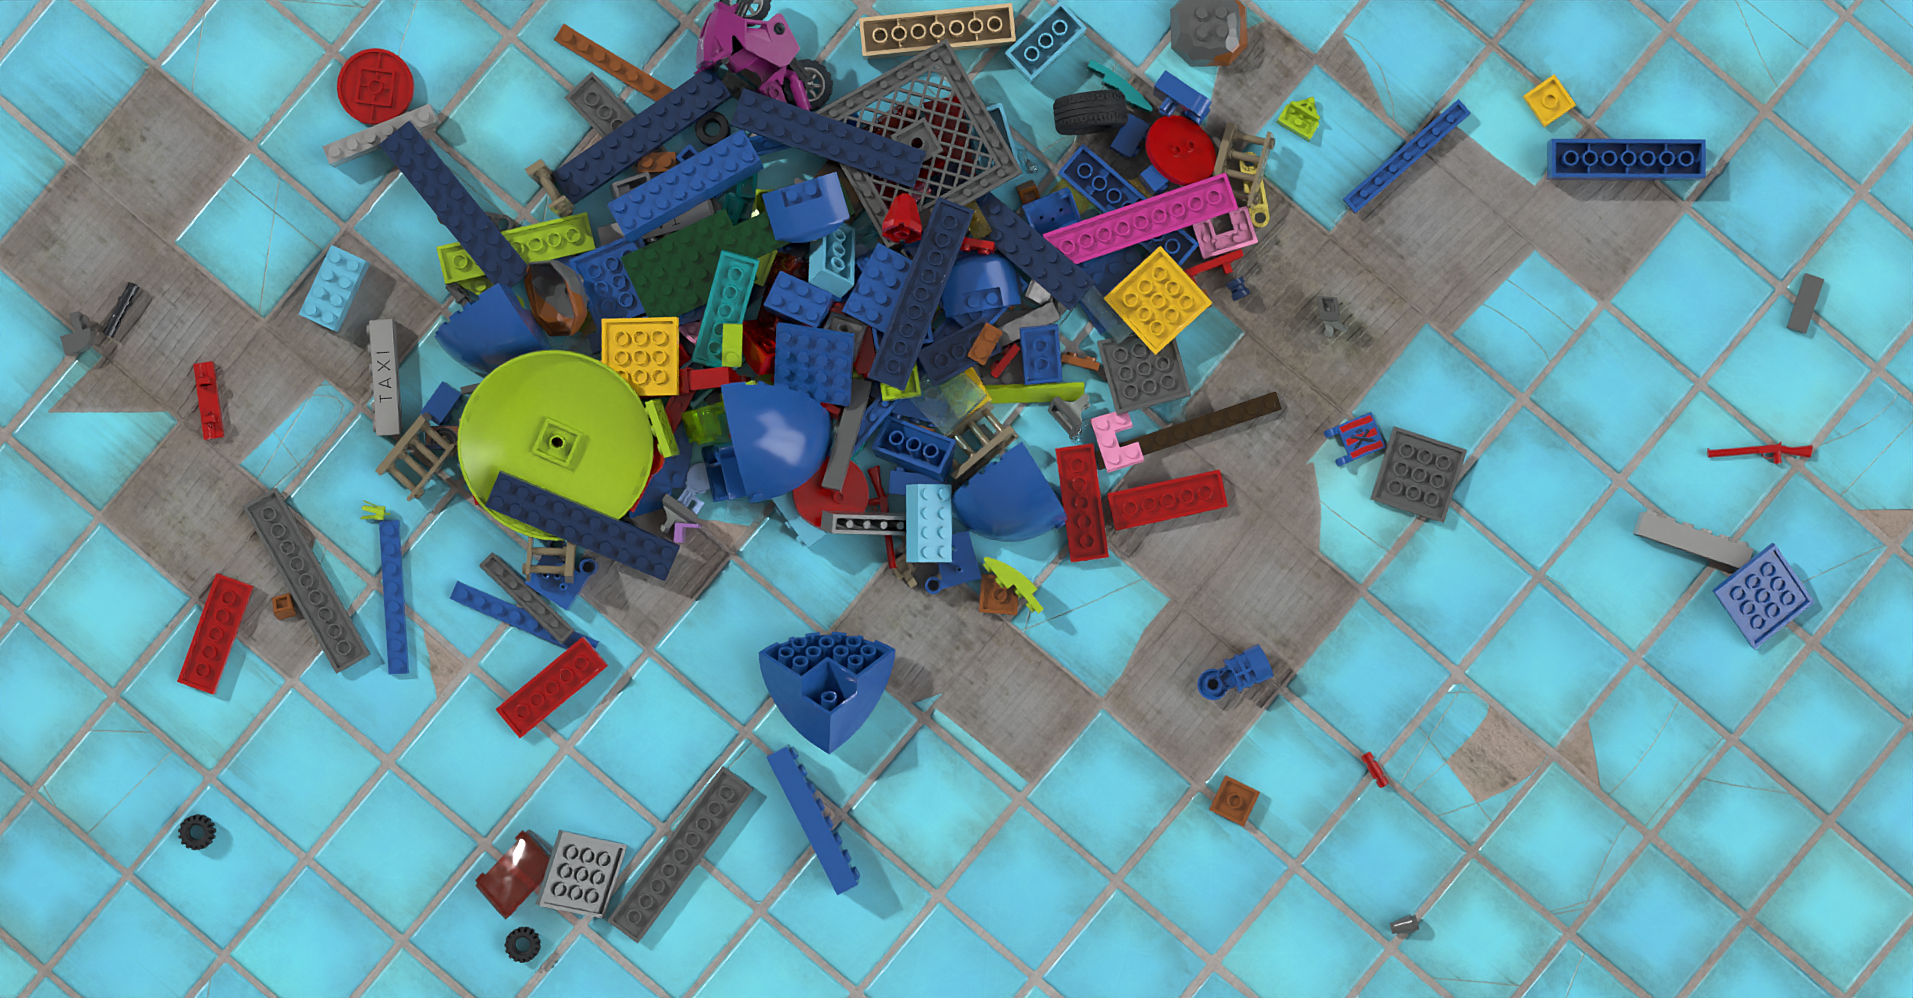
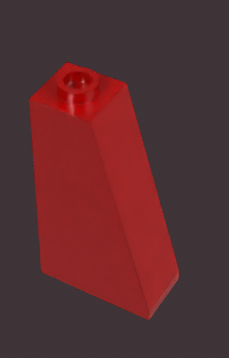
(867, 352)

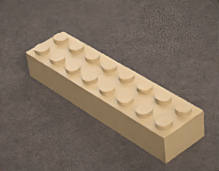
(918, 31)

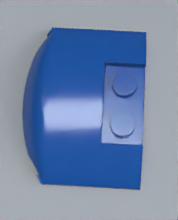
(807, 209)
(980, 285)

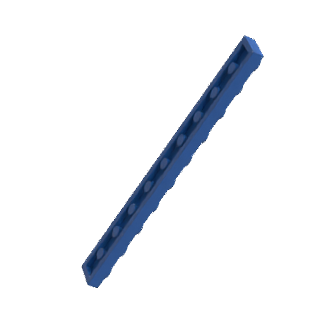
(879, 410)

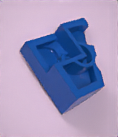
(651, 499)

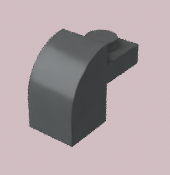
(81, 339)

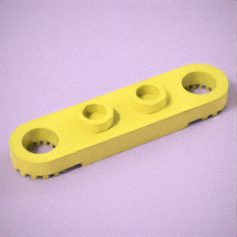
(1262, 206)

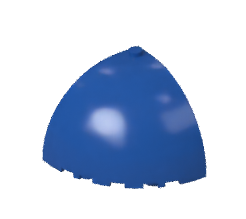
(491, 331)
(776, 436)
(1009, 500)
(826, 683)

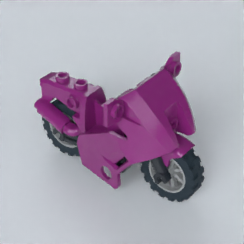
(763, 50)

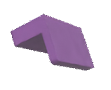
(680, 531)

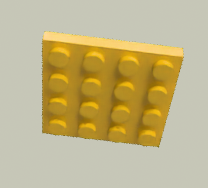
(1158, 300)
(644, 353)

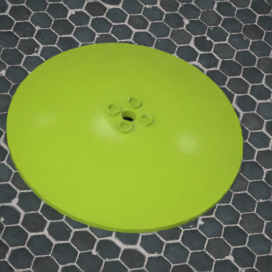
(562, 396)

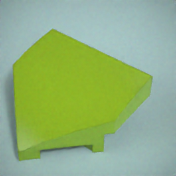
(1300, 118)

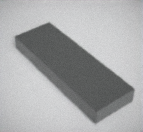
(1805, 303)

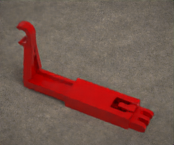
(704, 379)

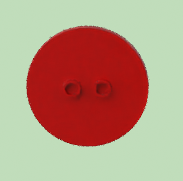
(375, 86)
(1180, 150)
(812, 498)

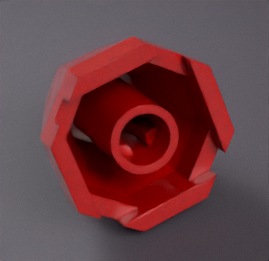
(902, 220)

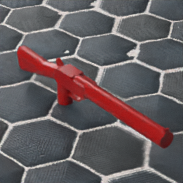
(1777, 449)
(881, 500)

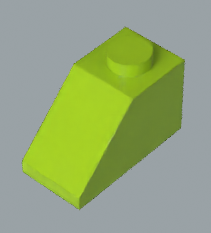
(732, 345)

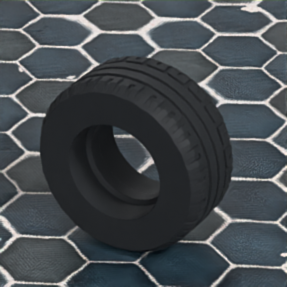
(1090, 112)

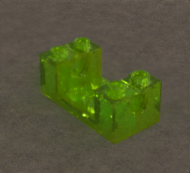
(702, 423)

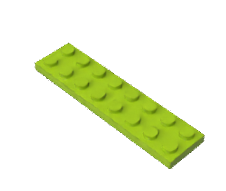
(533, 243)

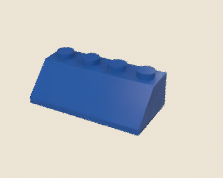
(915, 448)

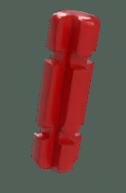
(1374, 769)

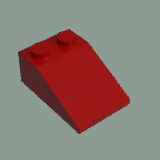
(759, 347)

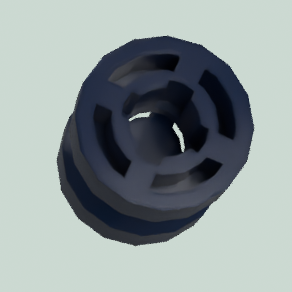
(1238, 288)

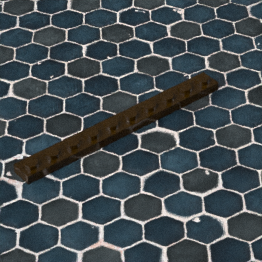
(1202, 425)

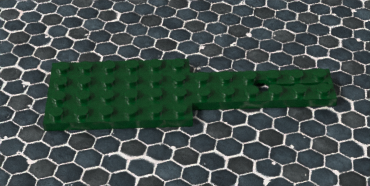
(680, 268)

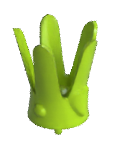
(378, 510)

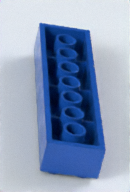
(1626, 159)
(685, 186)
(1110, 191)
(813, 819)

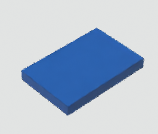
(1041, 354)

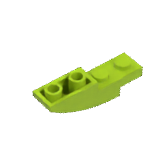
(1008, 576)

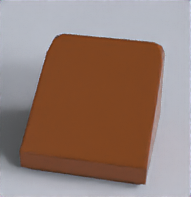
(1027, 191)
(283, 606)

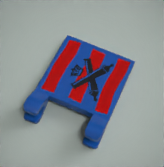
(1358, 437)

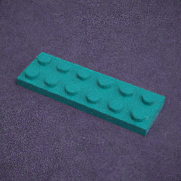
(725, 305)

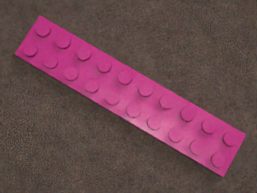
(1145, 219)

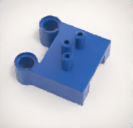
(1180, 97)
(1052, 211)
(723, 471)
(962, 558)
(552, 585)

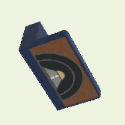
(448, 432)

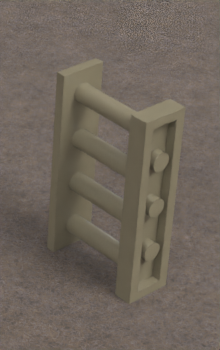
(1227, 152)
(542, 174)
(990, 449)
(399, 452)
(565, 570)

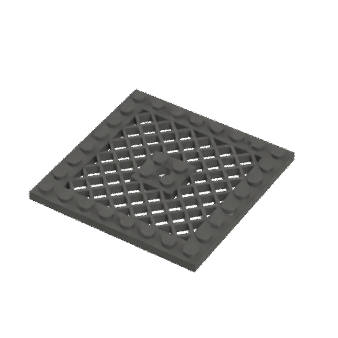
(909, 71)

